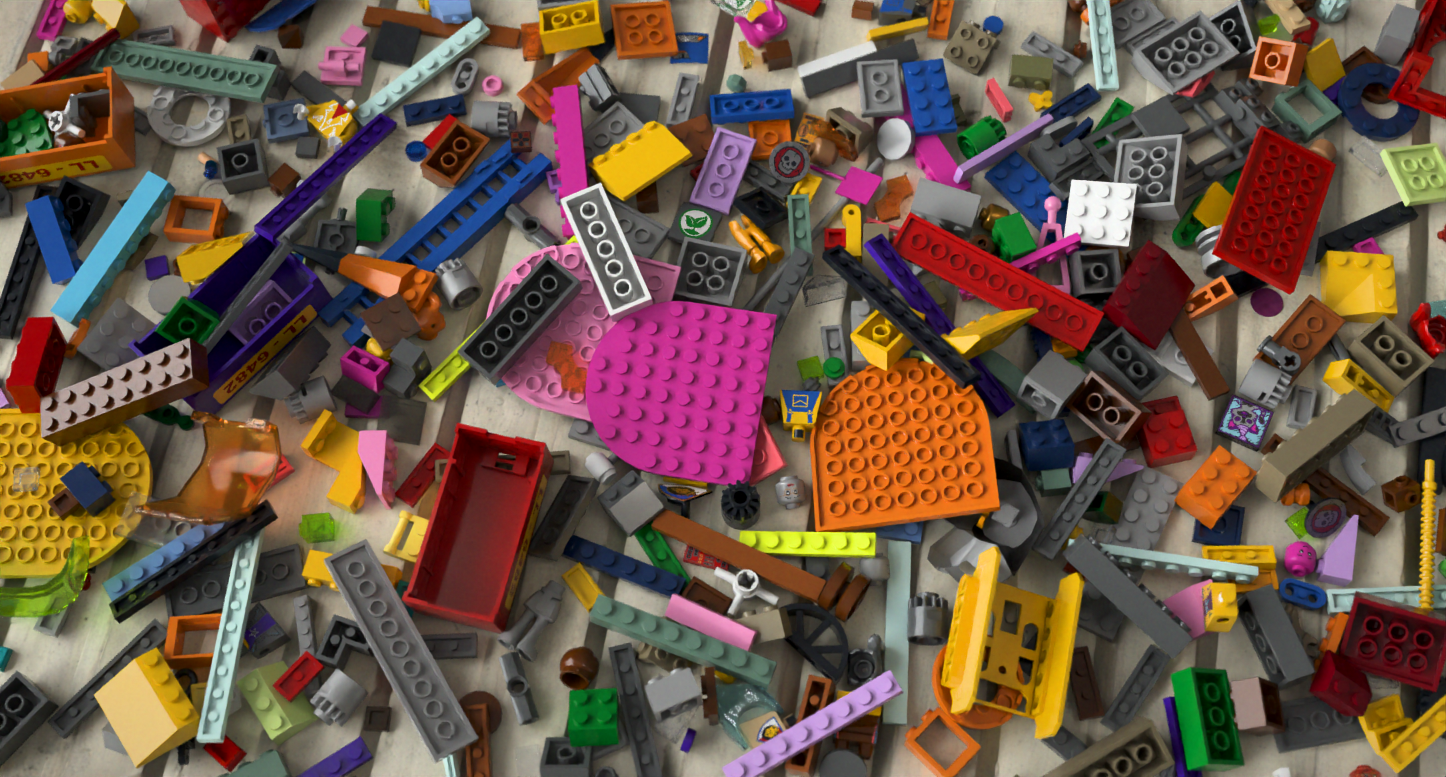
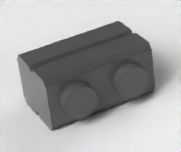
(599, 88)

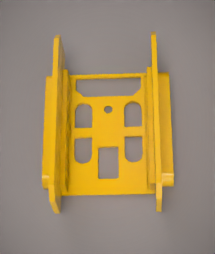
(1053, 653)

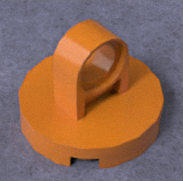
(77, 338)

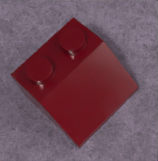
(1341, 686)

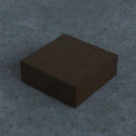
(377, 719)

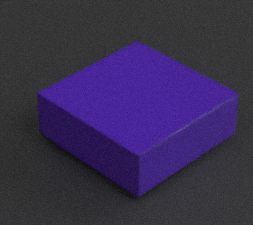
(157, 267)

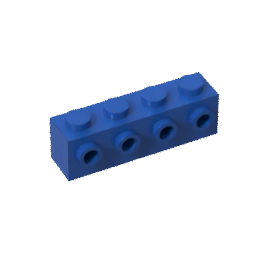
(54, 238)

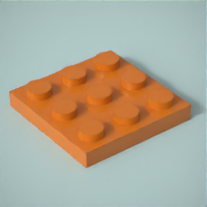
(643, 30)

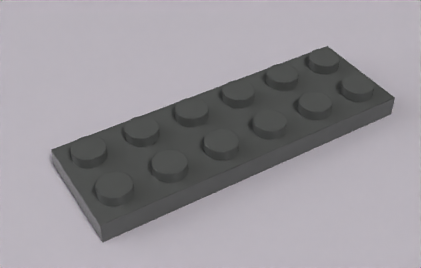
(205, 591)

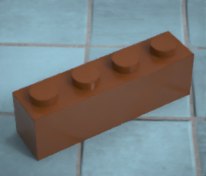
(817, 695)

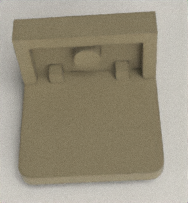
(970, 46)
(661, 658)

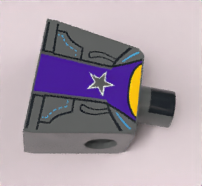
(262, 633)

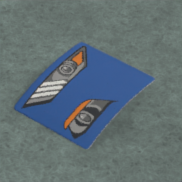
(691, 48)

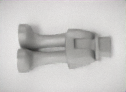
(298, 228)
(542, 605)

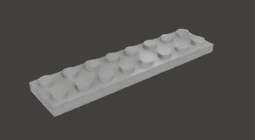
(1139, 527)

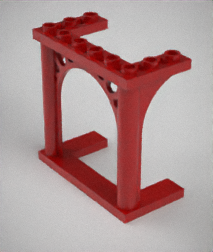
(1417, 62)

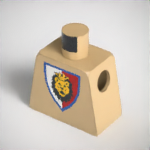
(765, 728)

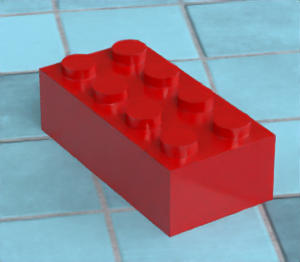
(36, 363)

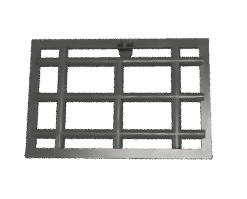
(1209, 172)

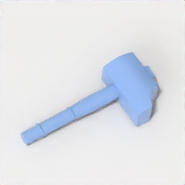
(451, 10)

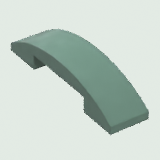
(1006, 374)

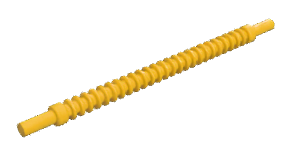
(1429, 488)

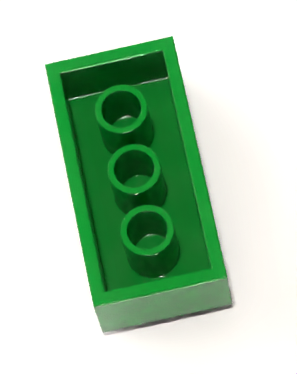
(1207, 719)

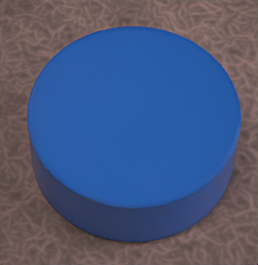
(993, 24)

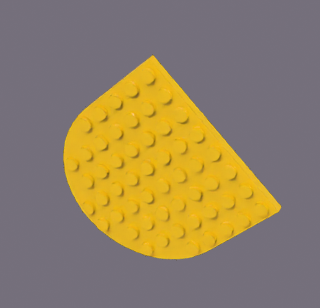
(31, 532)

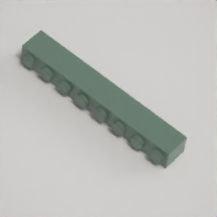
(682, 641)

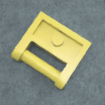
(414, 541)

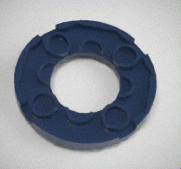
(1362, 121)

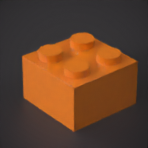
(1278, 61)

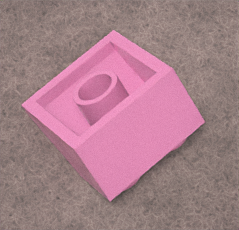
(1189, 608)

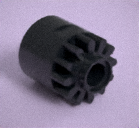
(740, 505)

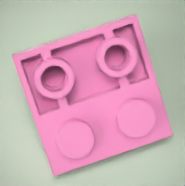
(343, 66)

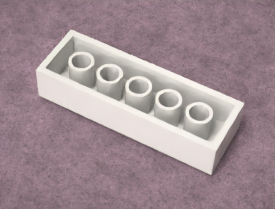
(606, 252)

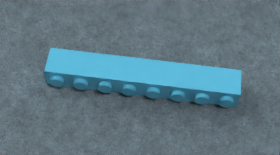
(114, 249)

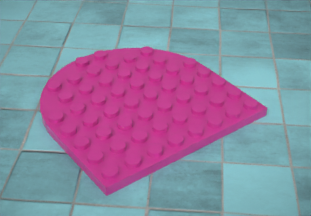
(683, 389)

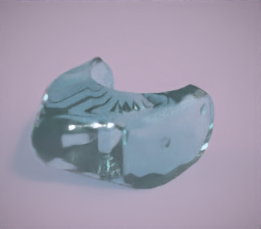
(737, 699)

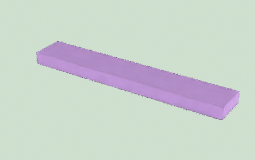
(1001, 149)

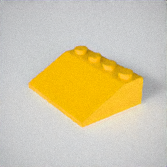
(638, 160)
(202, 259)
(987, 332)
(148, 708)

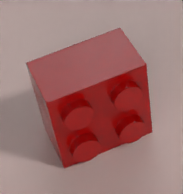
(1166, 439)

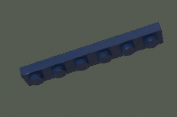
(623, 567)

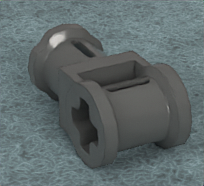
(1280, 356)

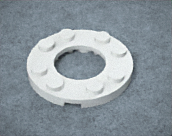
(160, 121)

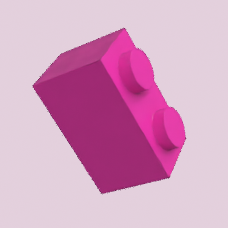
(364, 368)

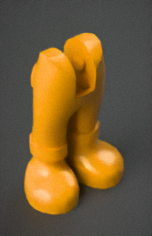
(758, 260)

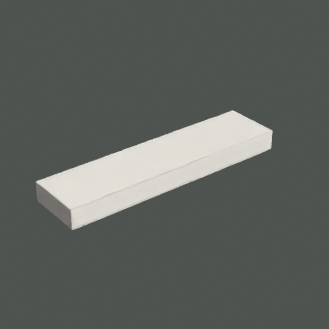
(836, 58)

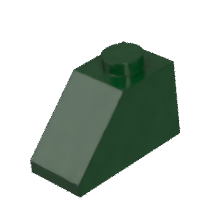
(1104, 509)

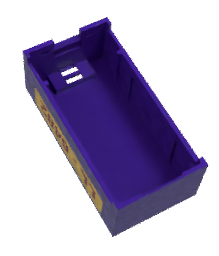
(229, 362)

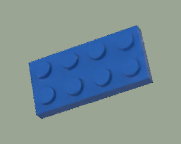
(929, 97)
(751, 106)

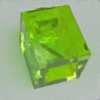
(317, 528)

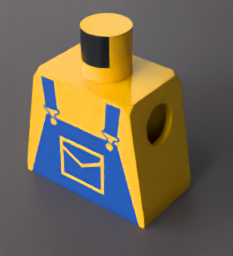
(799, 411)

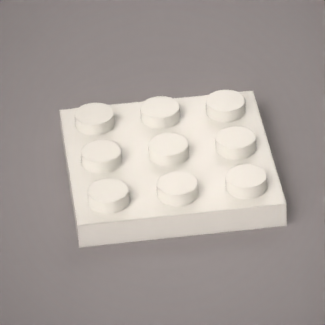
(1101, 213)

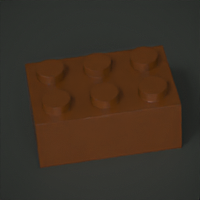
(1108, 408)

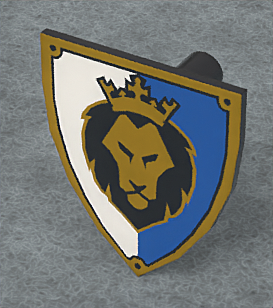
(682, 495)

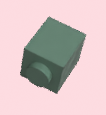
(1053, 482)

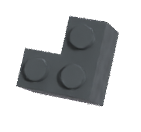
(281, 83)
(1056, 161)
(409, 369)
(339, 641)

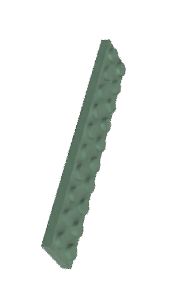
(188, 70)

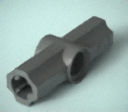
(524, 221)
(523, 701)

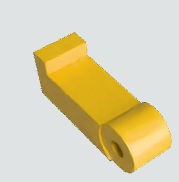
(852, 221)

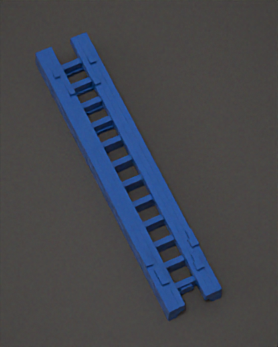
(455, 243)

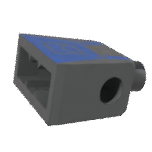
(899, 11)

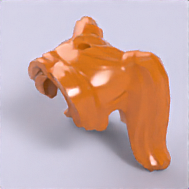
(430, 315)

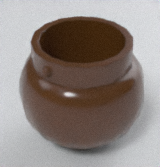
(578, 668)

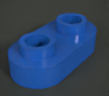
(1300, 594)

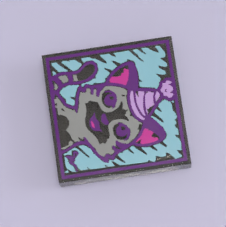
(1244, 422)

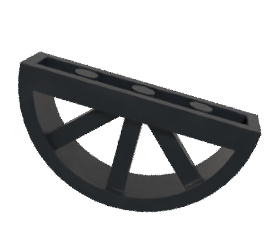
(813, 653)

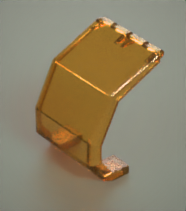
(232, 475)

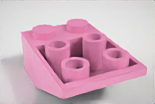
(378, 457)

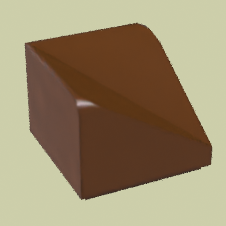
(290, 37)

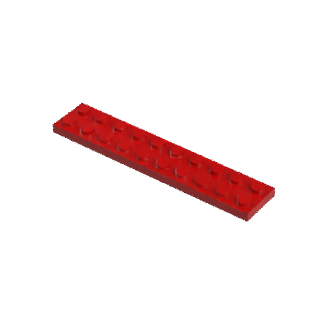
(996, 281)

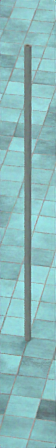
(778, 273)

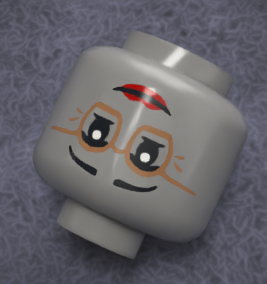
(790, 492)

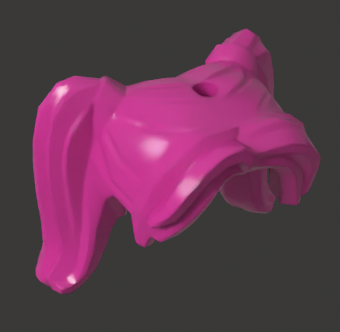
(764, 27)

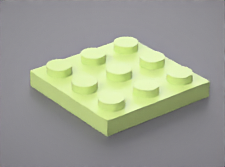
(1417, 173)

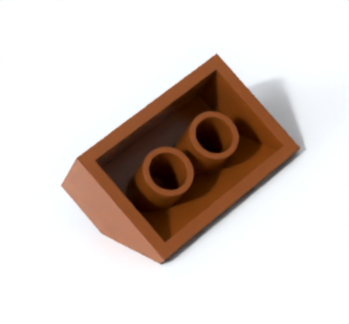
(453, 155)

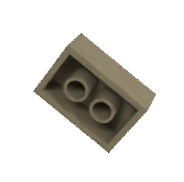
(1389, 356)

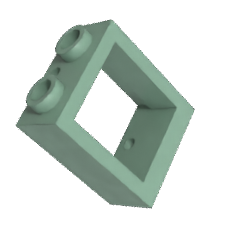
(1318, 99)

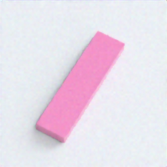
(710, 622)

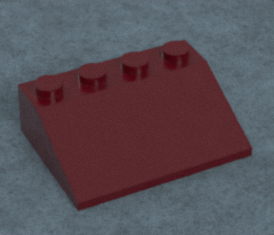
(1149, 295)
(1395, 641)

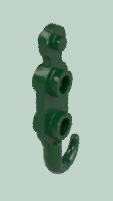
(169, 416)

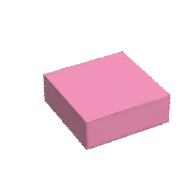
(354, 36)

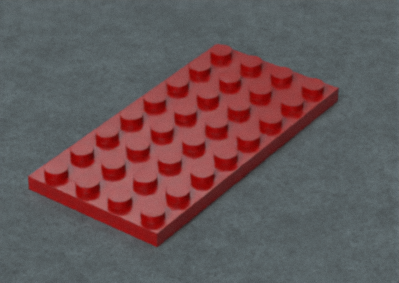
(1274, 210)

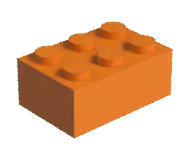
(1215, 487)

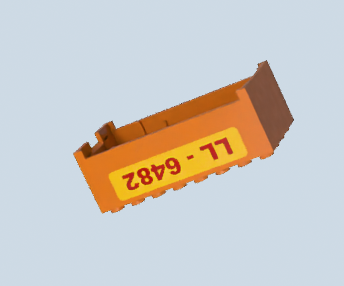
(105, 152)

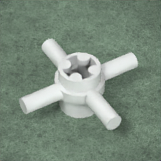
(61, 122)
(741, 592)

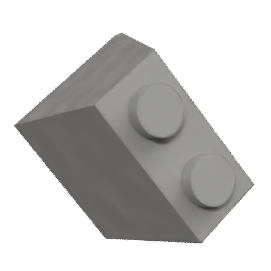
(1051, 384)

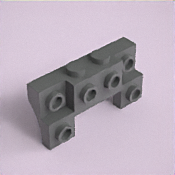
(1250, 113)

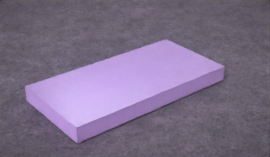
(723, 171)

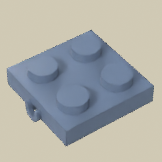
(282, 123)

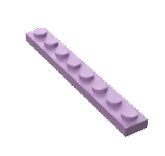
(815, 728)

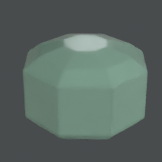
(736, 83)

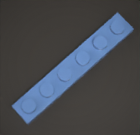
(158, 559)

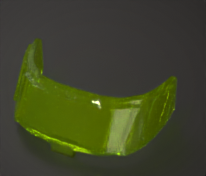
(54, 595)

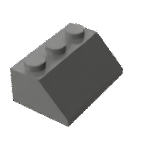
(1242, 30)

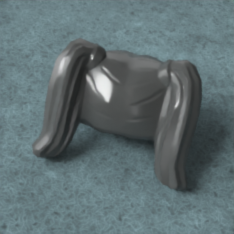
(866, 658)

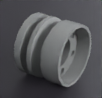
(1211, 264)

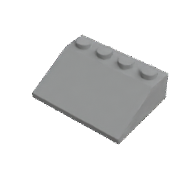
(1183, 54)
(1158, 170)

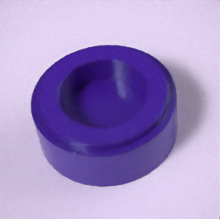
(688, 740)

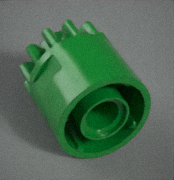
(980, 136)

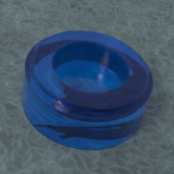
(416, 151)

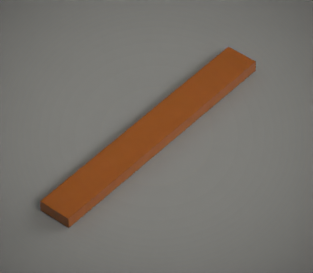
(430, 26)
(739, 555)

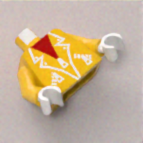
(331, 120)

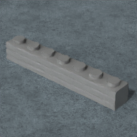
(307, 636)

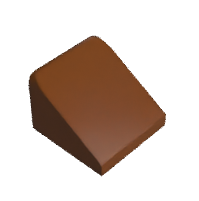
(862, 9)

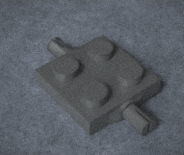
(336, 235)

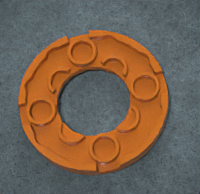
(979, 716)

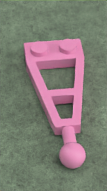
(1053, 205)

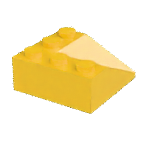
(1359, 285)

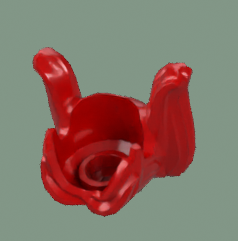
(1428, 329)

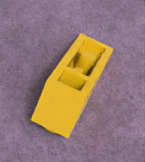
(1346, 376)
(350, 485)

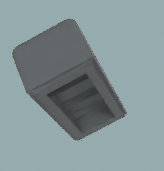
(1376, 429)

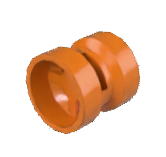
(1298, 495)

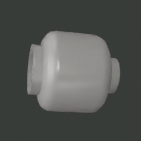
(875, 568)

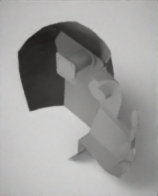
(1011, 529)

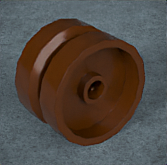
(846, 594)

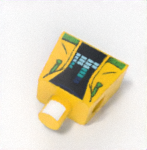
(1218, 603)

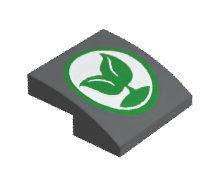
(694, 223)

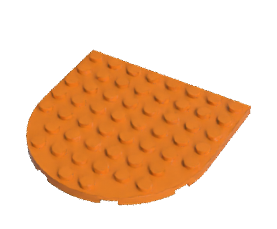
(901, 450)

